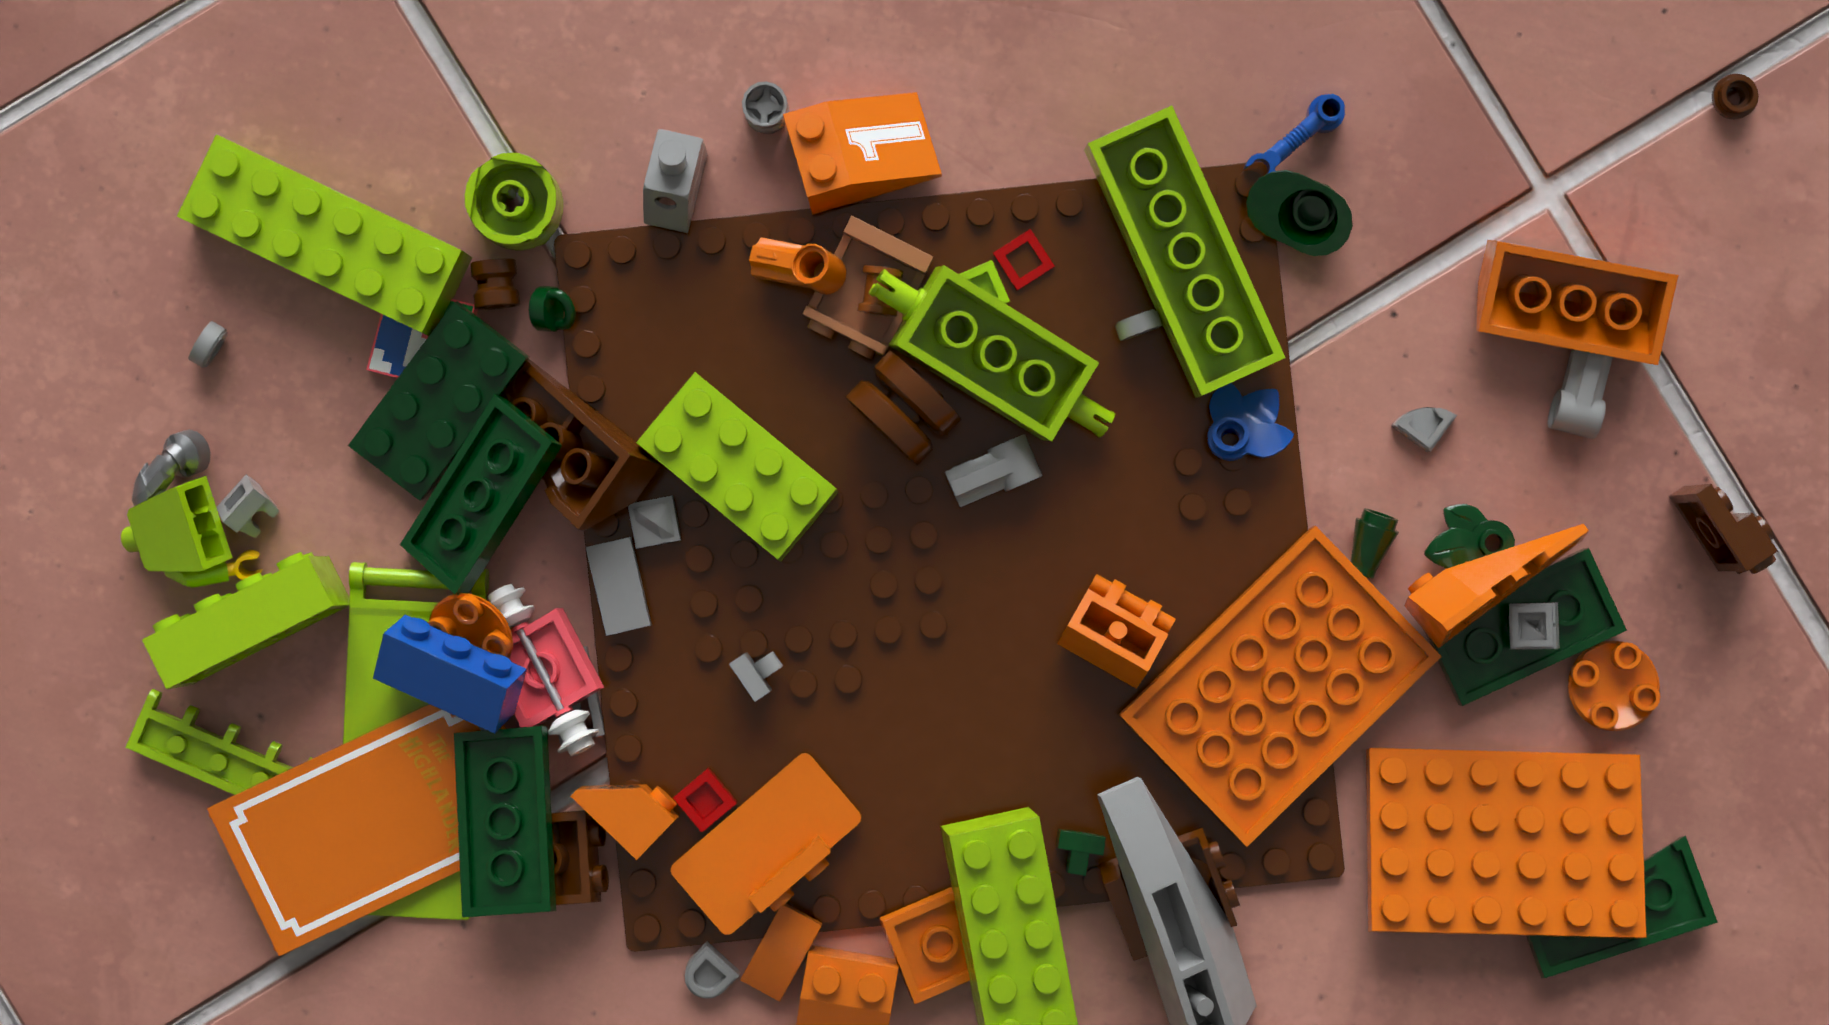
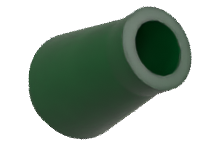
(1372, 540)

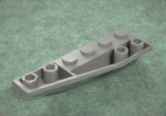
(1177, 915)

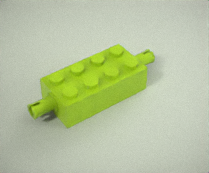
(993, 353)

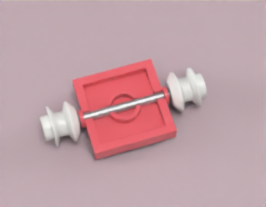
(556, 672)

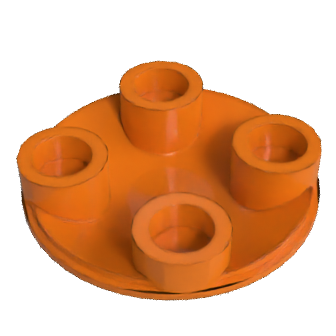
(474, 620)
(1614, 685)

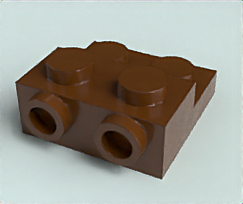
(1730, 540)
(577, 858)

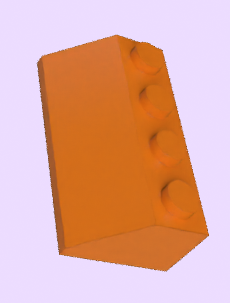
(1574, 302)

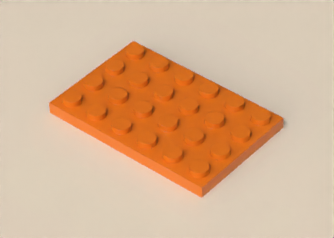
(1280, 685)
(1505, 843)

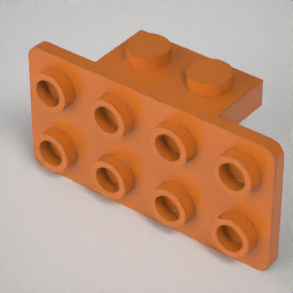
(767, 845)

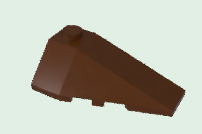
(598, 463)

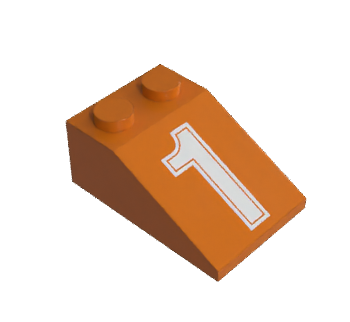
(861, 148)

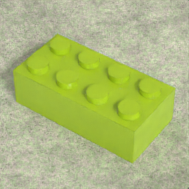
(737, 466)
(247, 621)

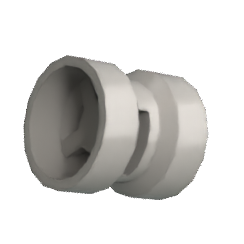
(765, 99)

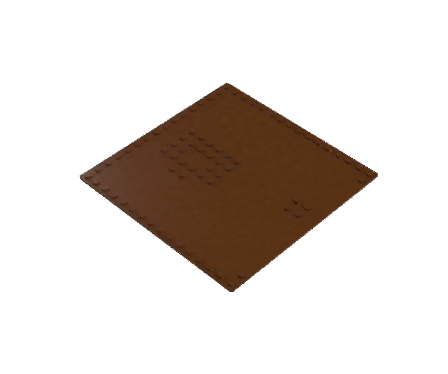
(912, 623)

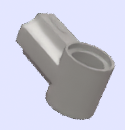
(1579, 403)
(1002, 468)

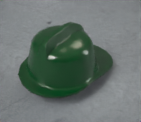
(1299, 212)

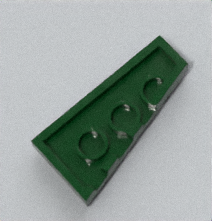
(1673, 906)

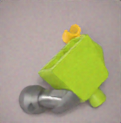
(181, 526)

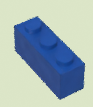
(449, 673)

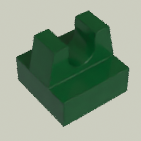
(1080, 847)

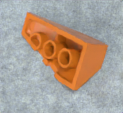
(1467, 591)

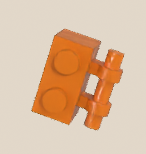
(1117, 630)

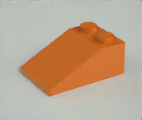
(846, 988)

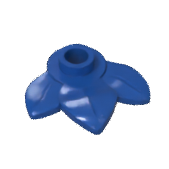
(1250, 419)

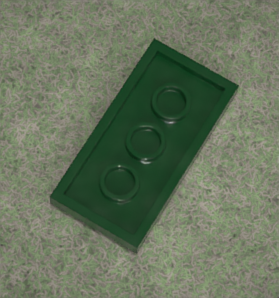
(438, 400)
(480, 495)
(1481, 656)
(504, 822)

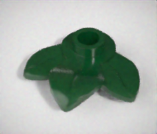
(1466, 537)

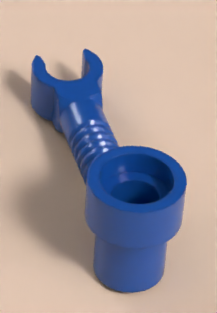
(1314, 122)

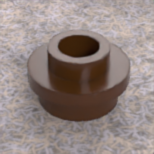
(1747, 91)

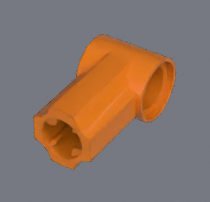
(796, 265)

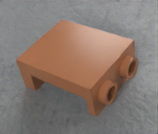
(838, 311)

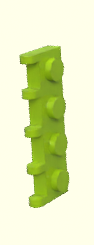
(199, 751)

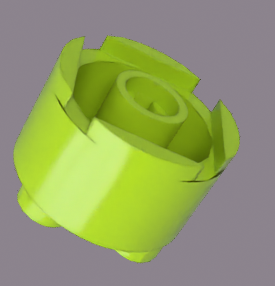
(501, 180)

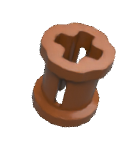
(872, 304)

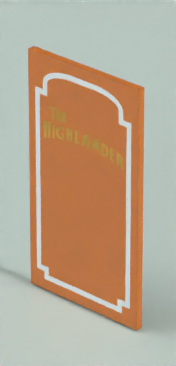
(348, 828)

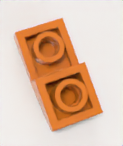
(781, 951)

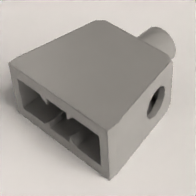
(673, 173)

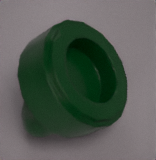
(548, 308)

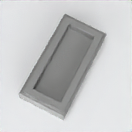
(618, 586)

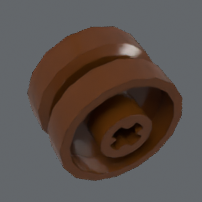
(907, 403)

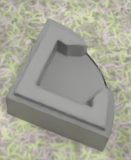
(1424, 425)

